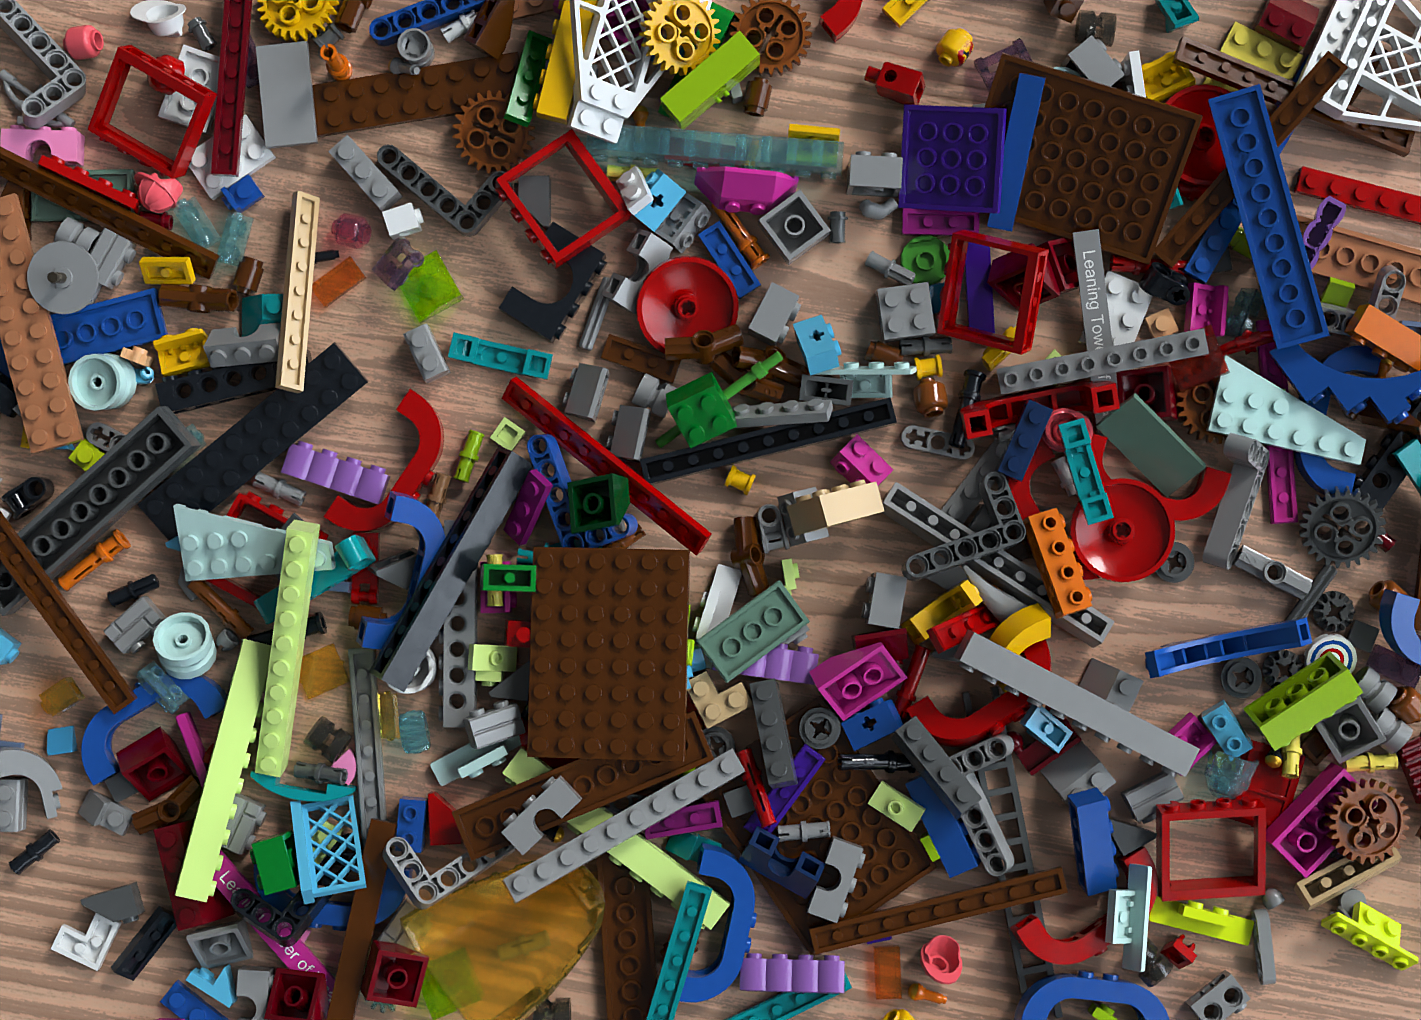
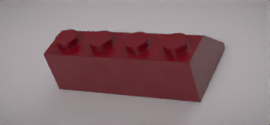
(188, 913)

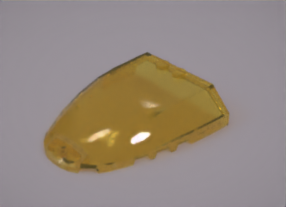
(503, 955)

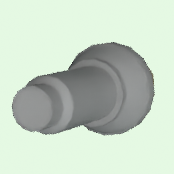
(398, 66)

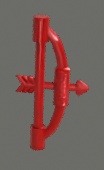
(1247, 342)

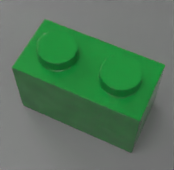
(508, 578)

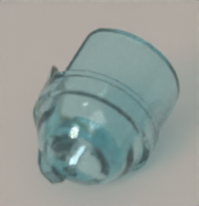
(1228, 775)

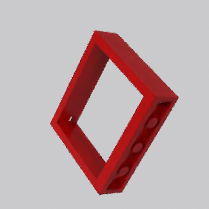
(131, 56)
(596, 176)
(1029, 301)
(235, 511)
(1210, 887)

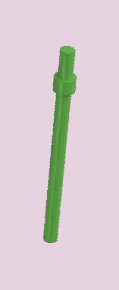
(758, 371)

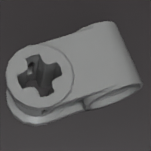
(772, 530)

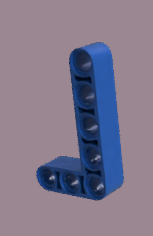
(416, 14)
(558, 508)

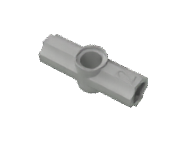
(1286, 578)

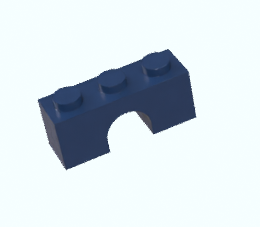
(1024, 440)
(795, 874)

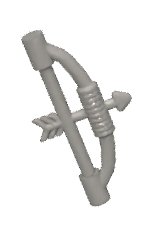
(10, 80)

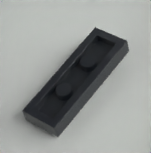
(145, 944)

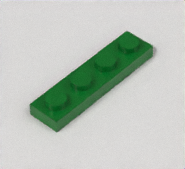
(527, 78)

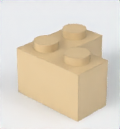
(716, 706)

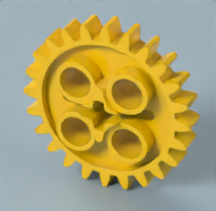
(307, 20)
(667, 50)

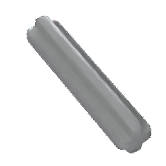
(595, 318)

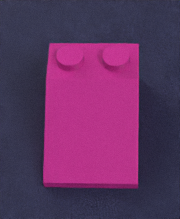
(857, 678)

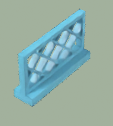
(304, 848)

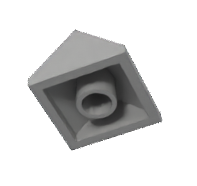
(221, 944)

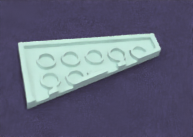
(1262, 411)
(234, 547)

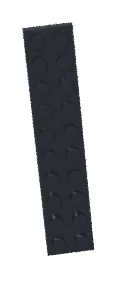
(255, 440)

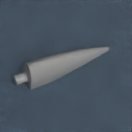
(998, 602)

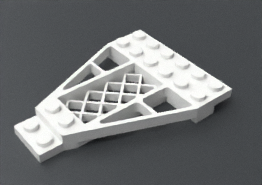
(1351, 35)
(603, 106)

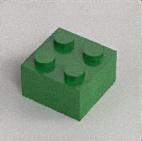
(701, 410)
(276, 862)

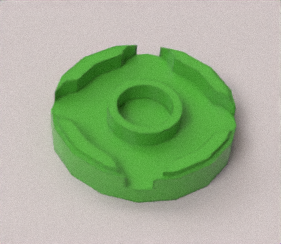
(926, 258)

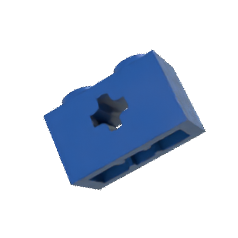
(857, 725)
(413, 822)

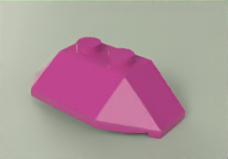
(744, 188)

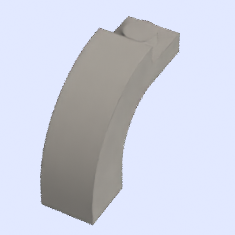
(30, 764)

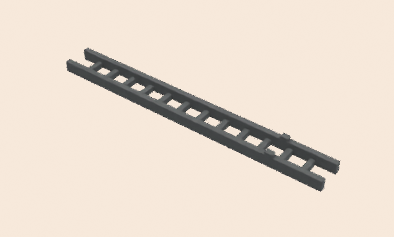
(1021, 839)

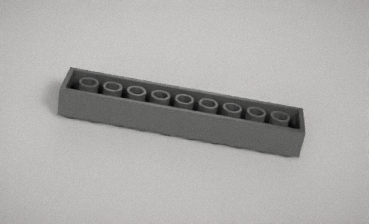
(101, 497)

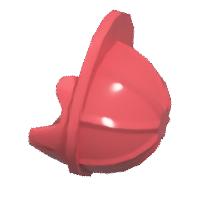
(156, 193)
(1059, 416)
(941, 959)

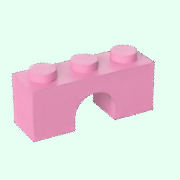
(64, 143)

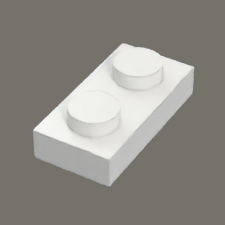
(634, 190)

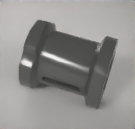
(329, 36)

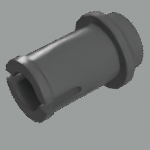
(200, 31)
(837, 227)

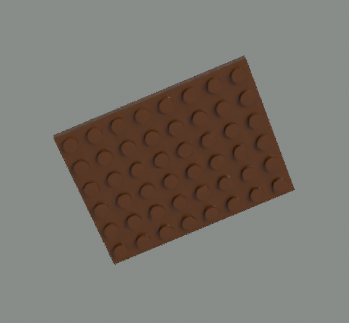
(1098, 158)
(609, 654)
(892, 852)

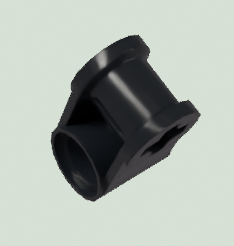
(1165, 284)
(24, 498)

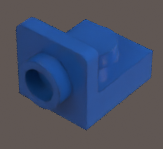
(242, 194)

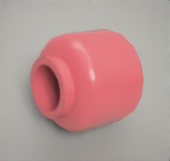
(83, 42)

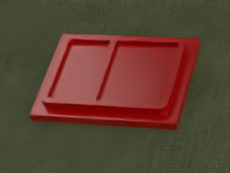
(1268, 785)

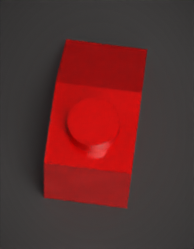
(441, 821)

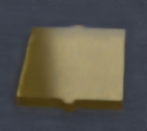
(322, 671)
(389, 715)

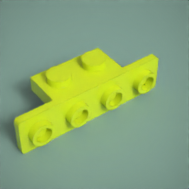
(1204, 921)
(1372, 933)

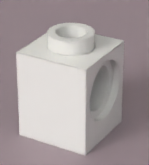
(403, 220)

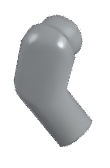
(877, 211)

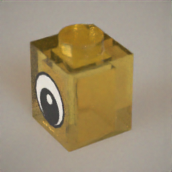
(61, 697)

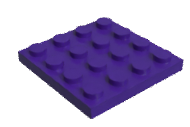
(952, 158)

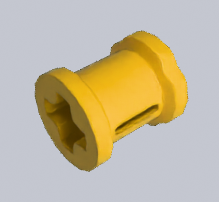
(928, 367)
(739, 480)

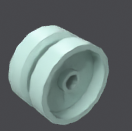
(102, 381)
(184, 645)

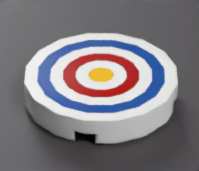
(1337, 645)

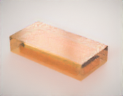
(338, 281)
(887, 972)

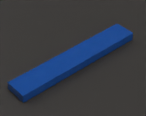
(1017, 148)

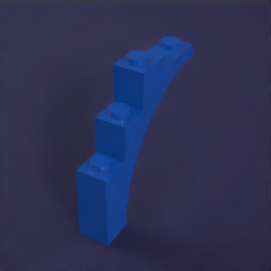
(1351, 392)
(1227, 646)

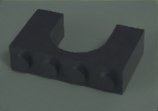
(550, 318)

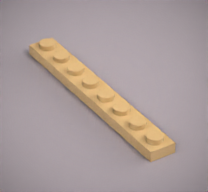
(297, 292)

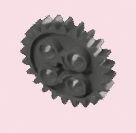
(1357, 510)

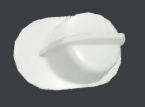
(161, 16)

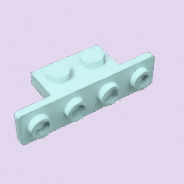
(871, 380)
(470, 761)
(1129, 917)

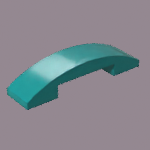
(500, 356)
(1085, 471)
(273, 784)

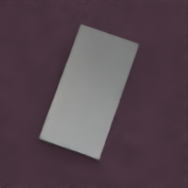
(286, 95)

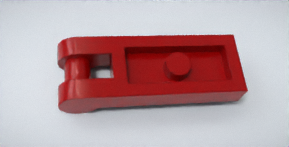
(365, 576)

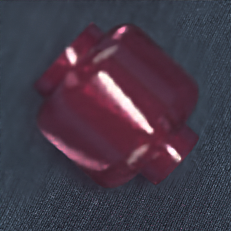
(351, 231)

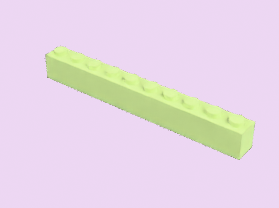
(287, 647)
(224, 773)
(636, 853)

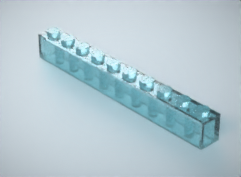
(721, 149)

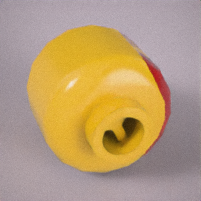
(954, 47)

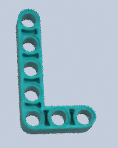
(351, 557)

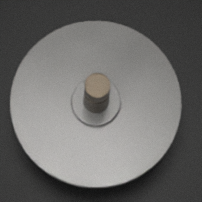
(63, 277)

